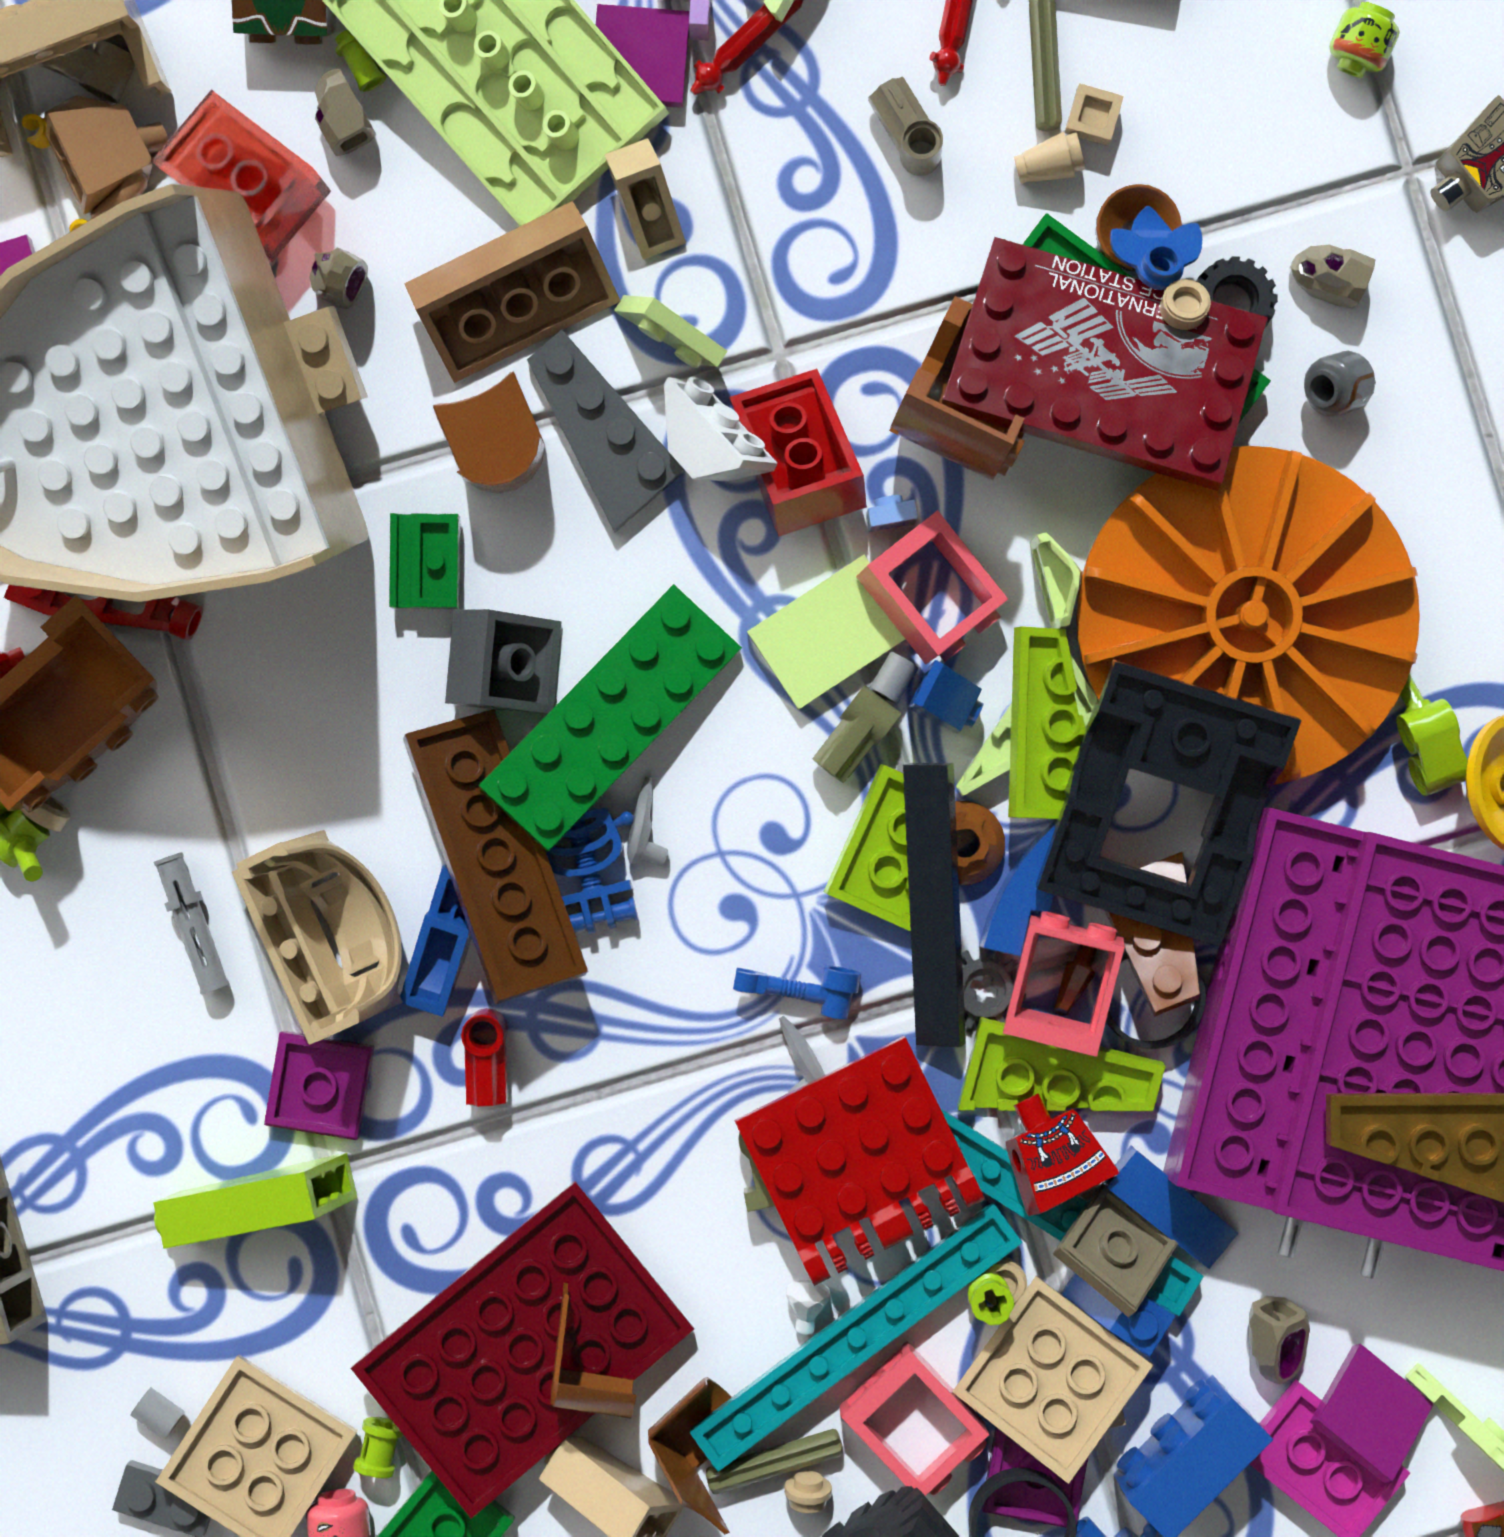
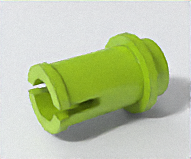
(361, 64)

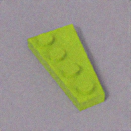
(1043, 723)
(1012, 1069)

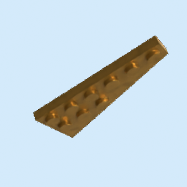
(1431, 1134)

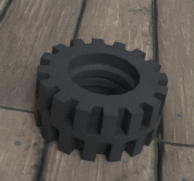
(1245, 276)

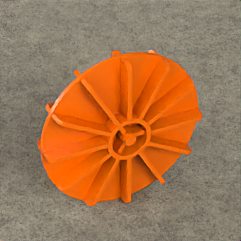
(1261, 592)

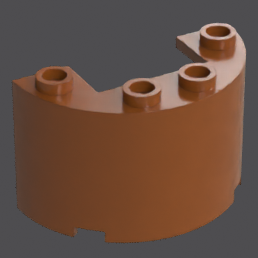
(957, 437)
(67, 706)

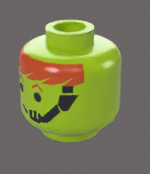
(1364, 39)

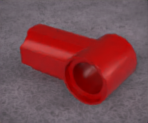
(485, 1062)

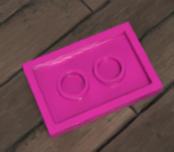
(1318, 1470)

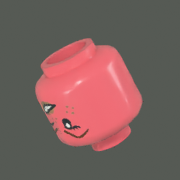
(338, 1515)

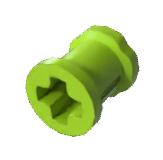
(1005, 1302)
(378, 1448)

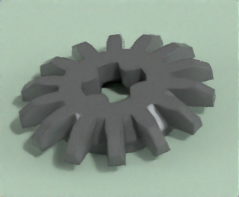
(1001, 981)

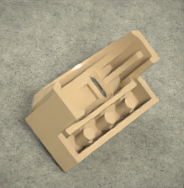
(55, 27)
(361, 919)

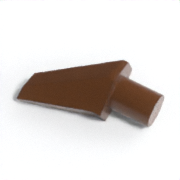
(1075, 979)

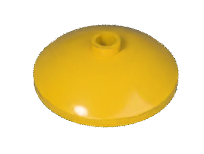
(1486, 780)

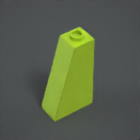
(255, 1201)

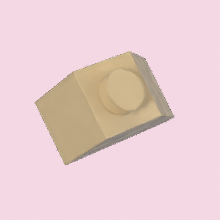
(645, 198)

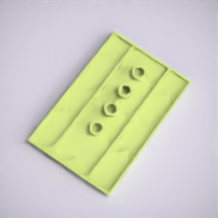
(512, 88)

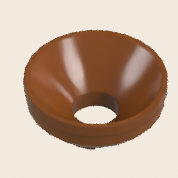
(1124, 207)
(991, 842)

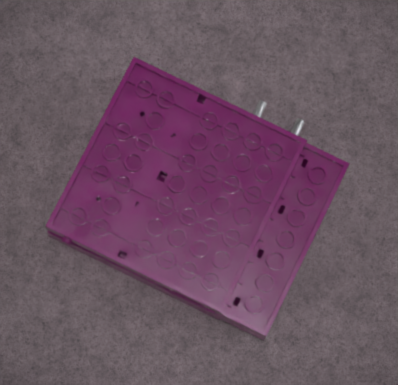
(1346, 975)

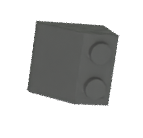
(503, 661)

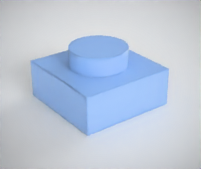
(891, 513)

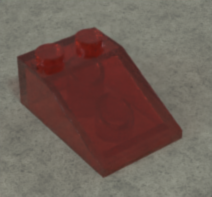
(232, 153)

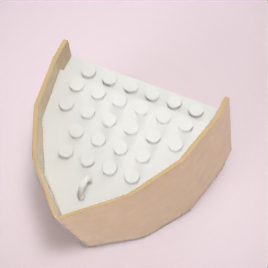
(167, 409)

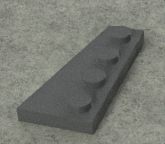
(609, 440)

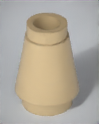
(1051, 159)

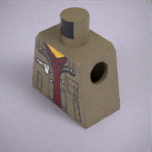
(1474, 163)

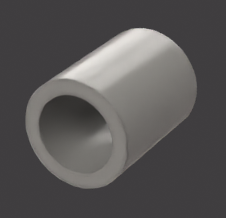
(894, 677)
(157, 1413)

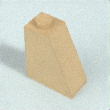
(609, 1490)

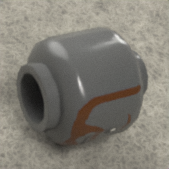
(1339, 383)

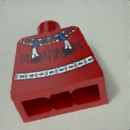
(1054, 1157)

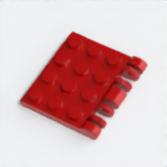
(854, 1151)

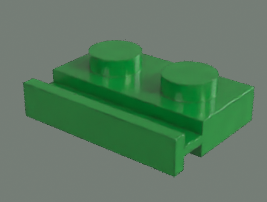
(424, 561)

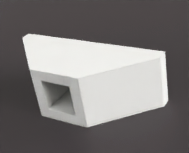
(708, 434)

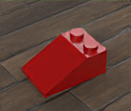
(816, 464)

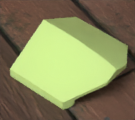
(1057, 577)

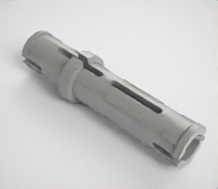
(172, 870)

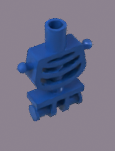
(588, 871)

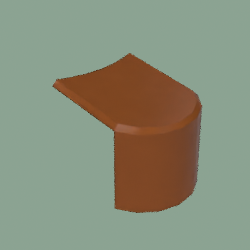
(493, 437)
(588, 1390)
(679, 1452)

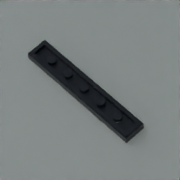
(934, 904)

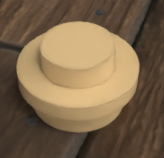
(808, 1491)

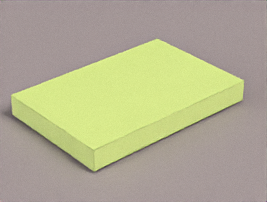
(825, 635)

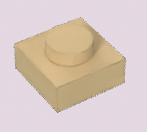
(1094, 114)

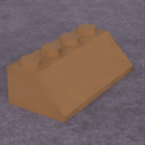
(512, 291)

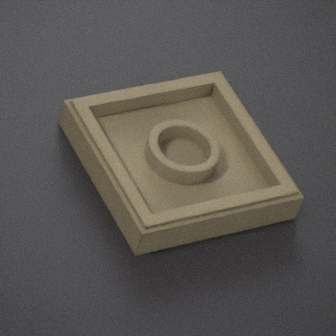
(1115, 1250)

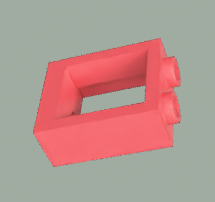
(901, 611)
(1055, 1029)
(886, 1382)

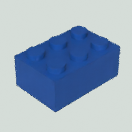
(1190, 1457)

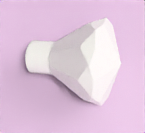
(807, 1303)

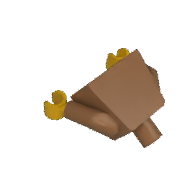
(98, 151)

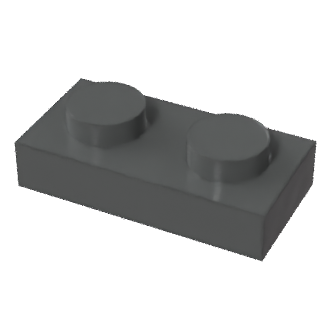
(148, 1501)

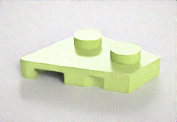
(667, 326)

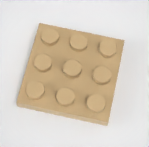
(1052, 1379)
(256, 1454)

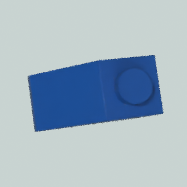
(947, 698)
(1141, 1329)

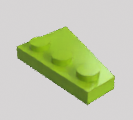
(874, 857)

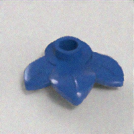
(1154, 244)

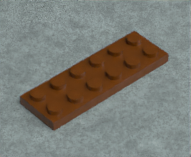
(493, 863)

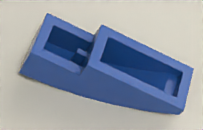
(1016, 898)
(438, 951)
(1170, 1208)

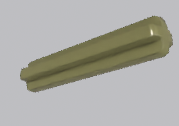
(1045, 64)
(775, 1461)

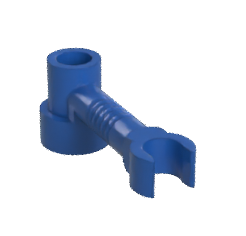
(833, 993)

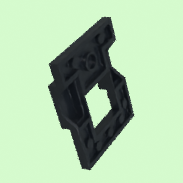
(1188, 739)

